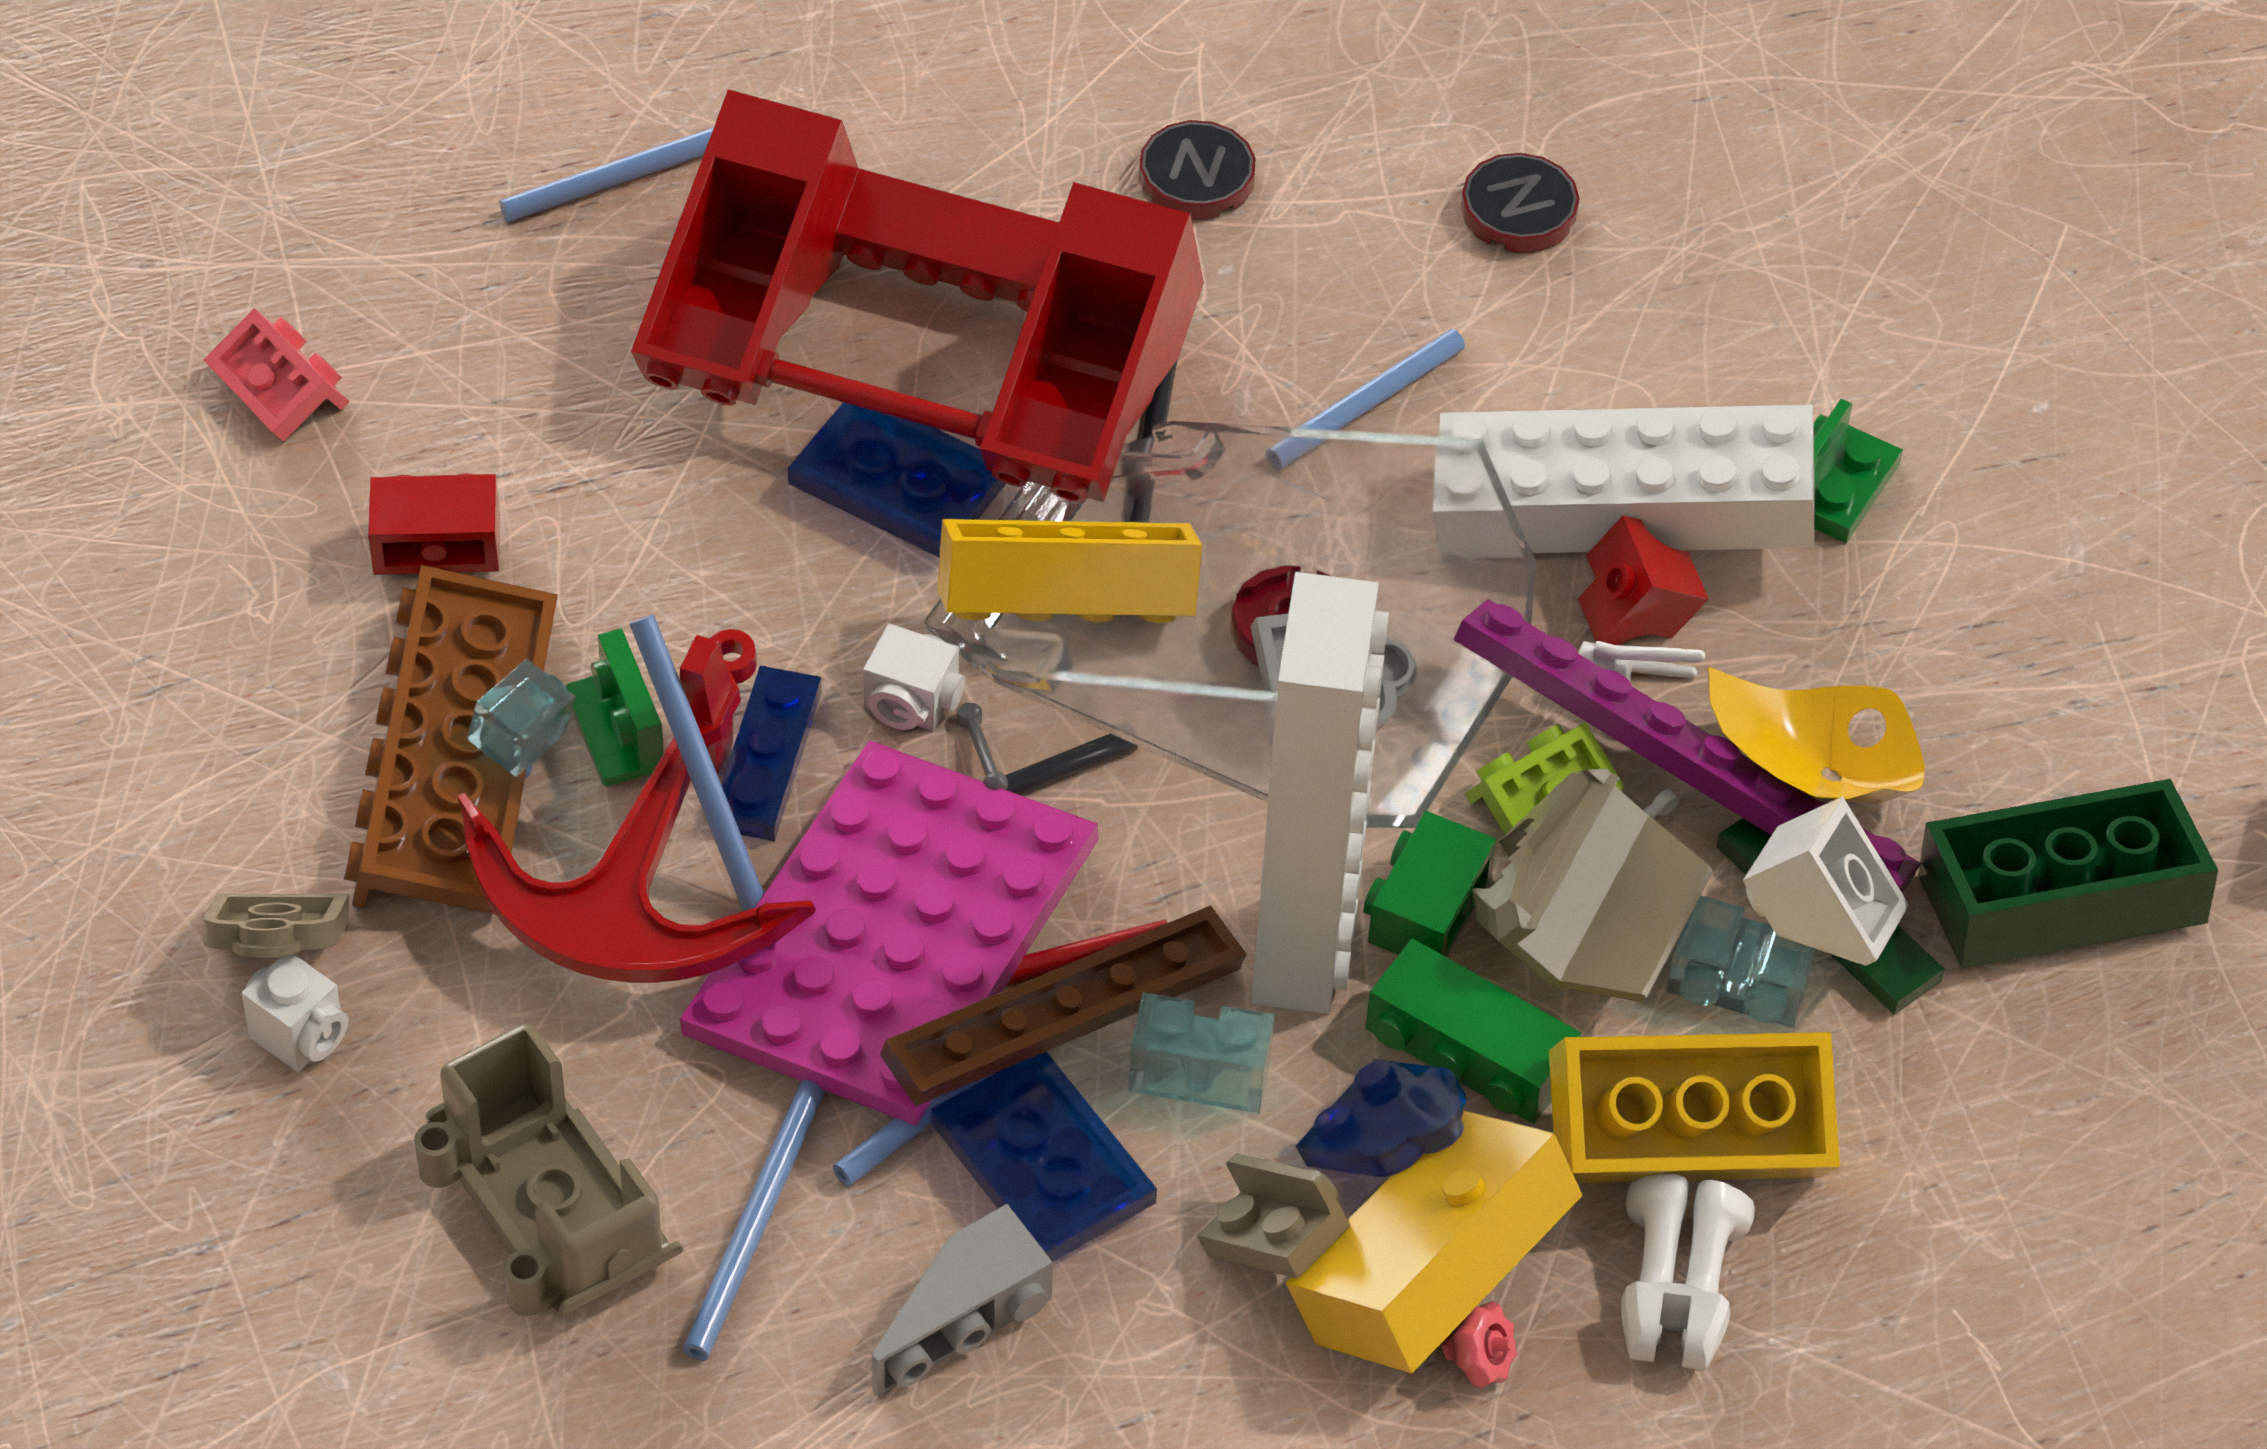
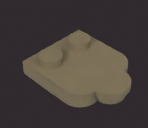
(275, 923)

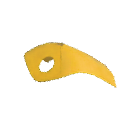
(1807, 731)

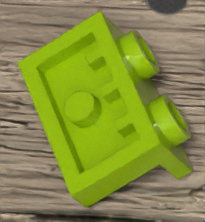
(1517, 787)

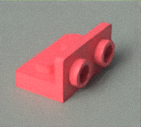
(272, 374)

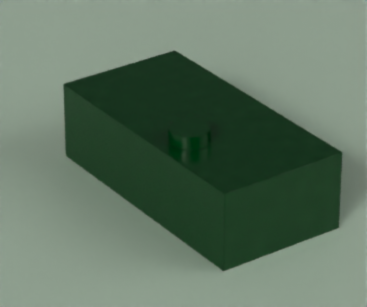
(2067, 873)

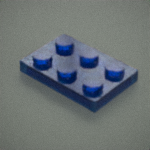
(895, 474)
(1044, 1154)

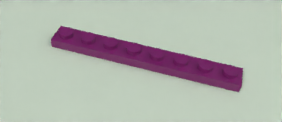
(1648, 726)

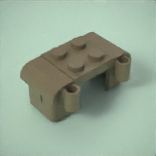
(540, 1177)

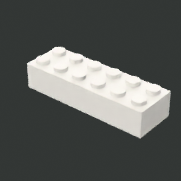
(1685, 471)

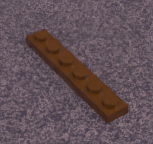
(1061, 1005)

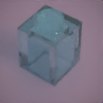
(521, 717)

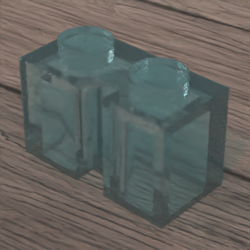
(1740, 964)
(1200, 1056)

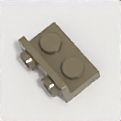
(1277, 1219)

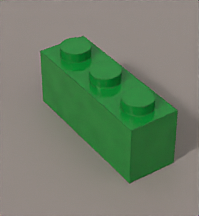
(1467, 1026)

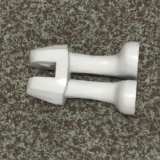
(1694, 1307)

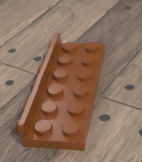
(456, 648)

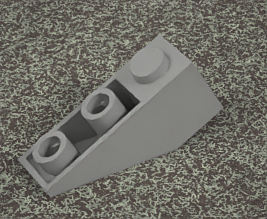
(971, 1289)

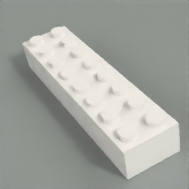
(1318, 791)

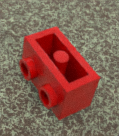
(434, 523)

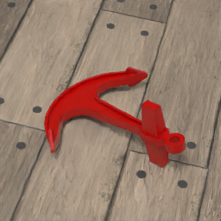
(605, 917)

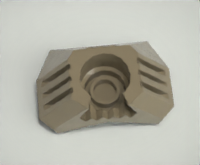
(1592, 890)

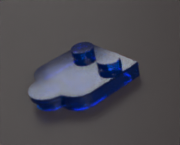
(1386, 1120)

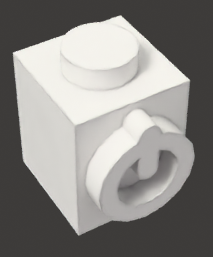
(912, 679)
(294, 1012)

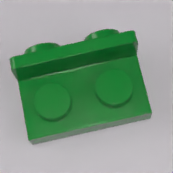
(1847, 472)
(617, 714)

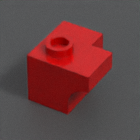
(1639, 586)

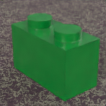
(1429, 885)

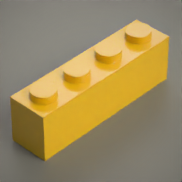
(1068, 569)

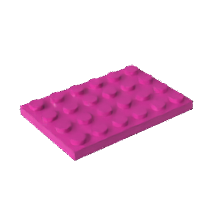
(920, 910)

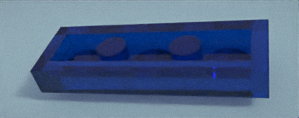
(769, 749)

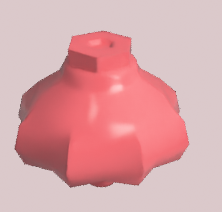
(1483, 1345)

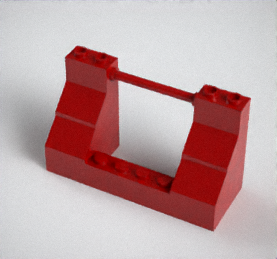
(787, 201)

